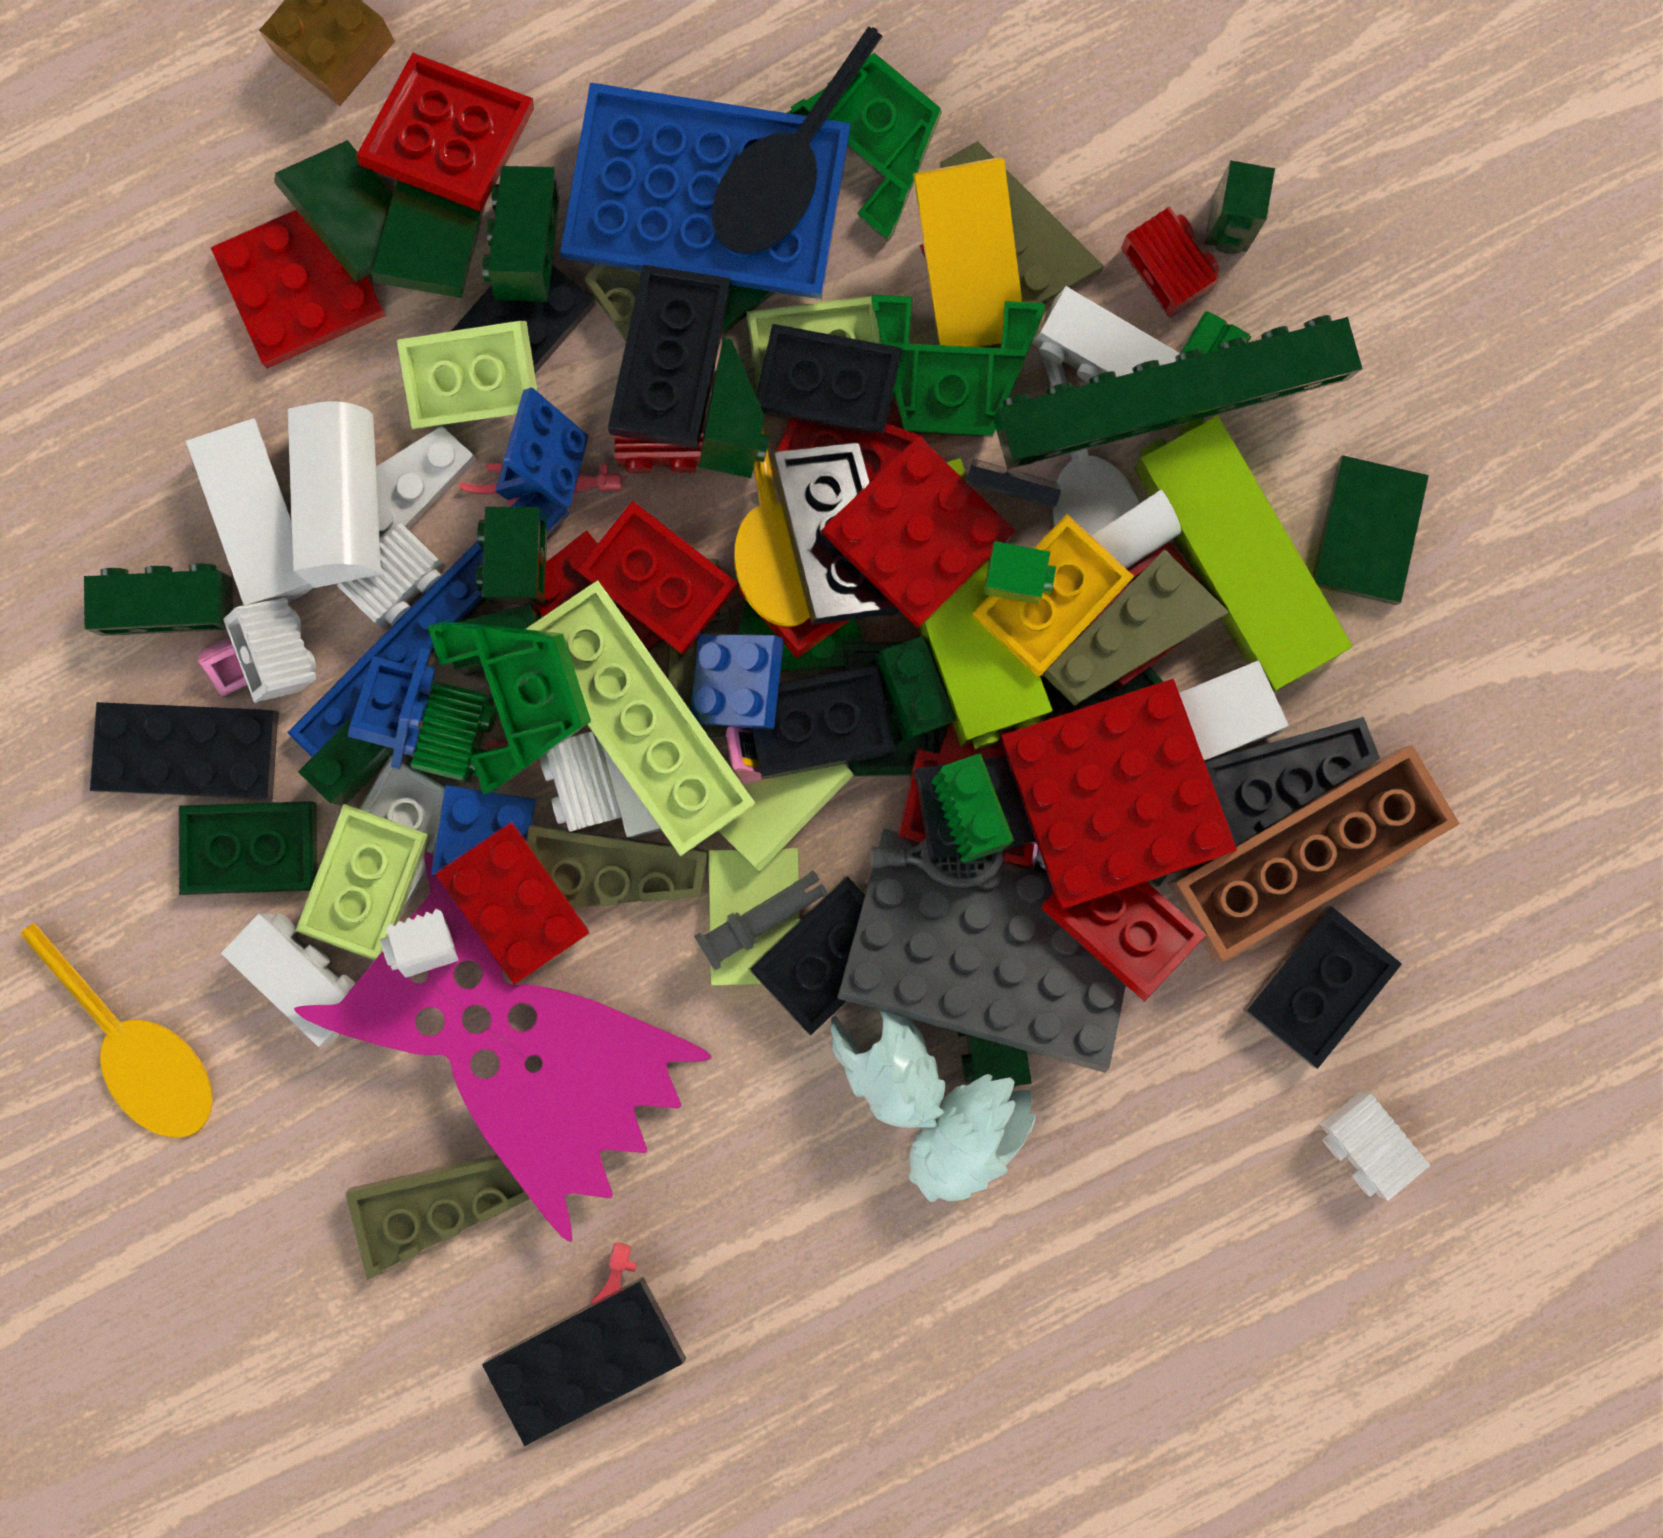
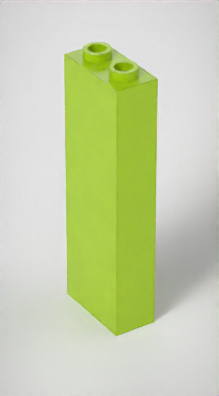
(1242, 552)
(979, 675)

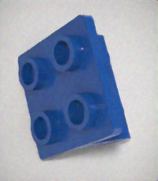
(542, 452)
(393, 705)

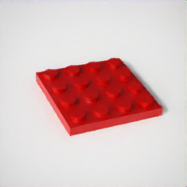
(1117, 794)

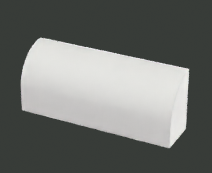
(333, 493)
(248, 512)
(1140, 530)
(1233, 711)

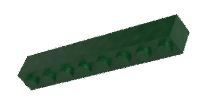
(1177, 391)

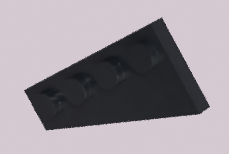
(1281, 776)

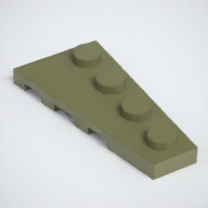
(1044, 248)

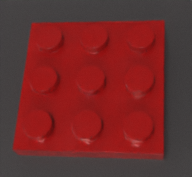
(445, 131)
(292, 289)
(917, 531)

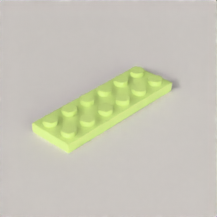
(646, 723)

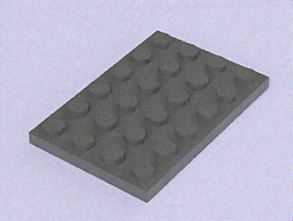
(981, 962)

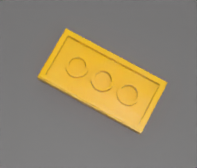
(968, 250)

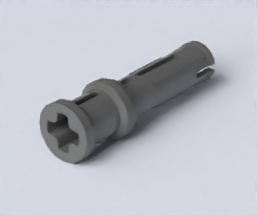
(741, 930)

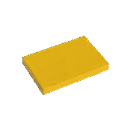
(1082, 587)

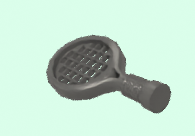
(900, 856)

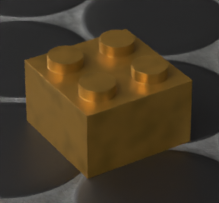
(328, 42)

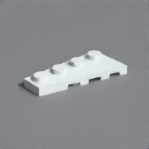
(418, 478)

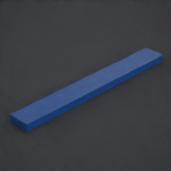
(449, 600)

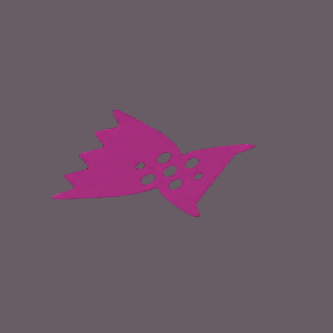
(541, 1122)

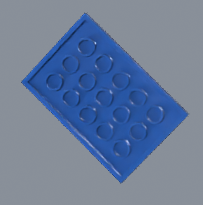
(651, 183)

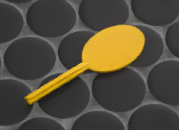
(766, 557)
(142, 1062)

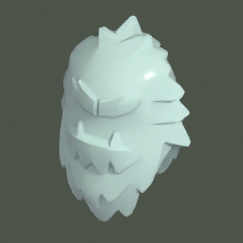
(894, 1074)
(972, 1139)

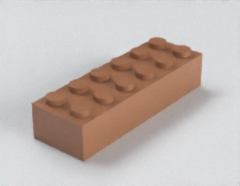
(1314, 853)

